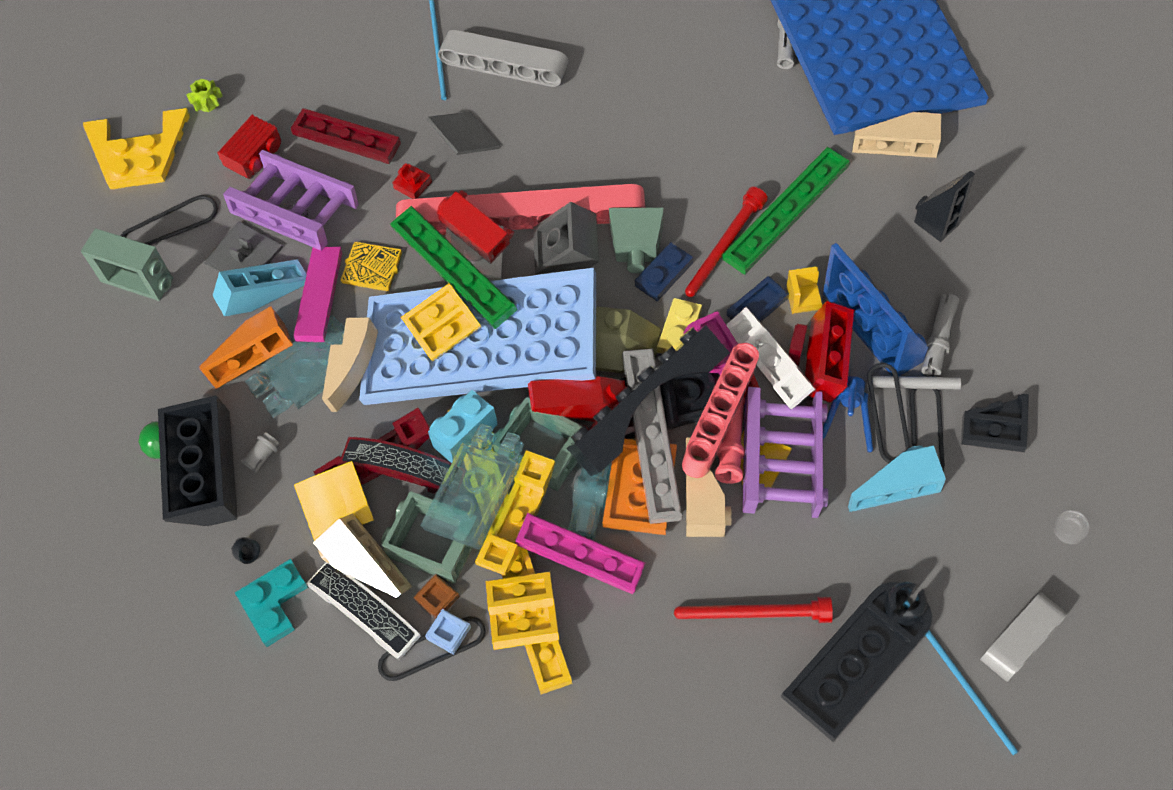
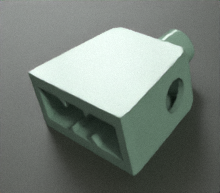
(636, 235)

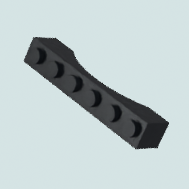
(604, 439)

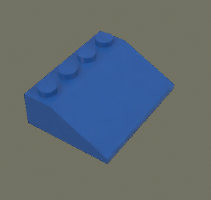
(874, 317)

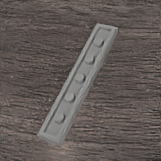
(653, 444)

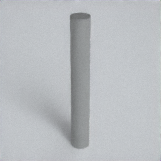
(912, 382)

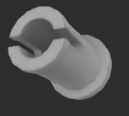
(260, 452)

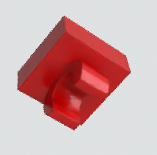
(411, 181)

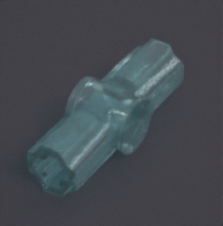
(588, 499)

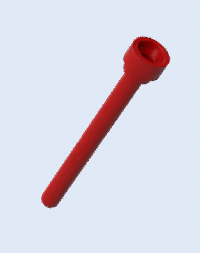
(753, 201)
(818, 610)

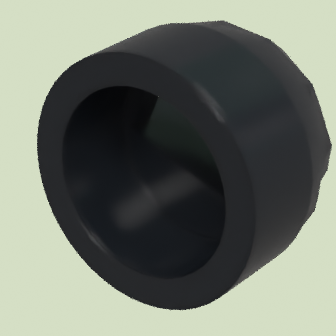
(252, 554)

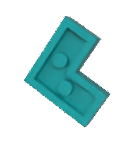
(264, 598)

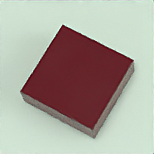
(797, 342)

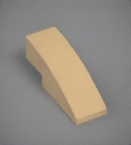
(348, 361)

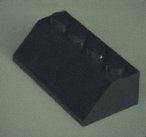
(197, 463)

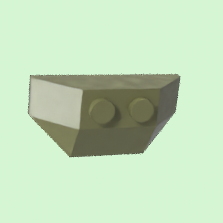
(618, 332)

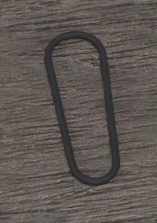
(171, 210)

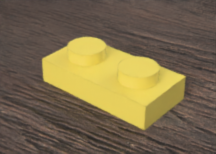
(678, 318)

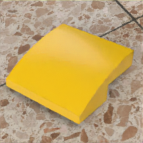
(441, 322)
(331, 497)
(522, 610)

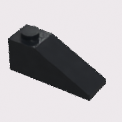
(944, 207)

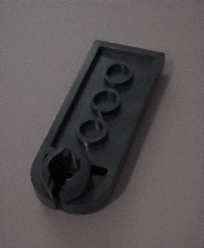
(859, 658)

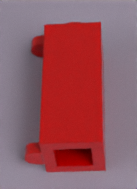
(473, 226)

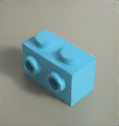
(460, 424)

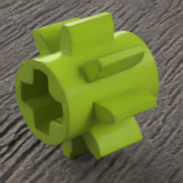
(204, 95)

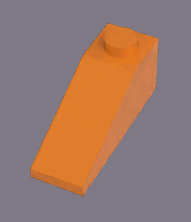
(247, 347)

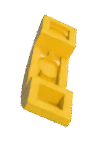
(525, 497)

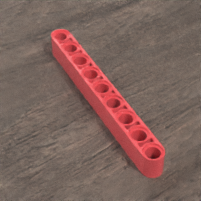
(530, 208)

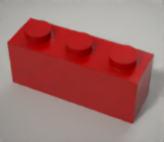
(829, 350)

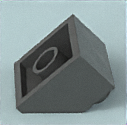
(566, 240)

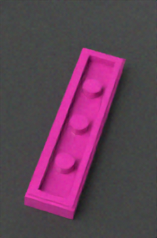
(318, 295)
(580, 553)

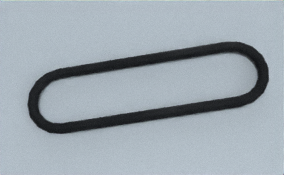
(874, 408)
(939, 419)
(434, 661)

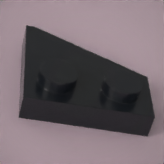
(997, 425)

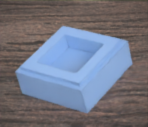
(448, 631)

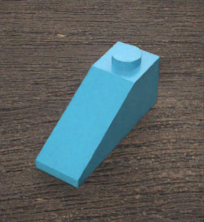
(255, 286)
(908, 476)

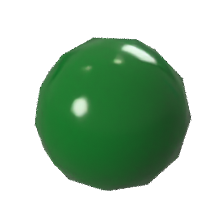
(149, 440)

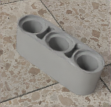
(1023, 636)

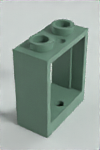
(127, 264)
(518, 421)
(395, 536)

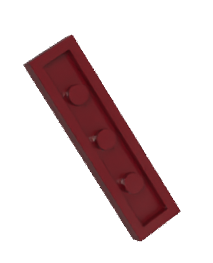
(346, 136)

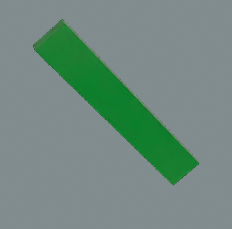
(785, 210)
(454, 267)

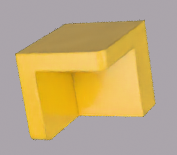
(803, 290)

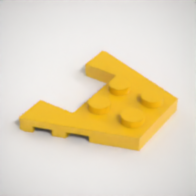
(140, 158)

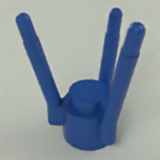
(852, 397)

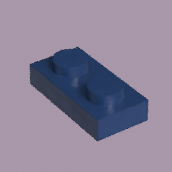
(663, 271)

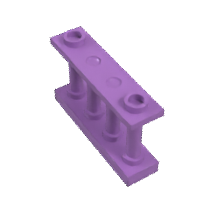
(290, 222)
(756, 464)

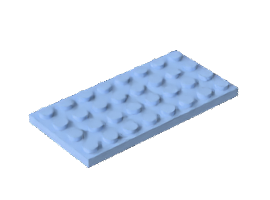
(543, 340)

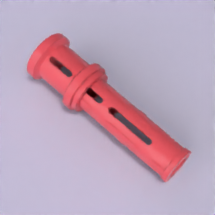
(731, 451)

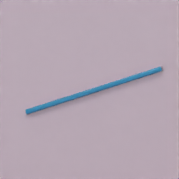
(437, 48)
(969, 690)

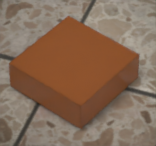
(436, 596)

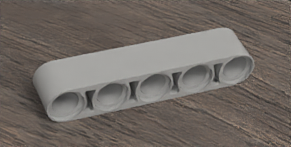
(503, 58)

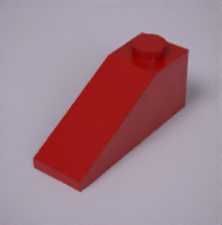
(574, 397)

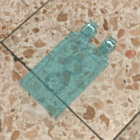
(295, 372)
(474, 488)

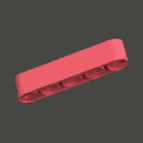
(716, 420)

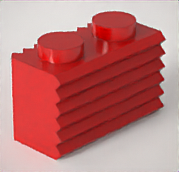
(243, 147)

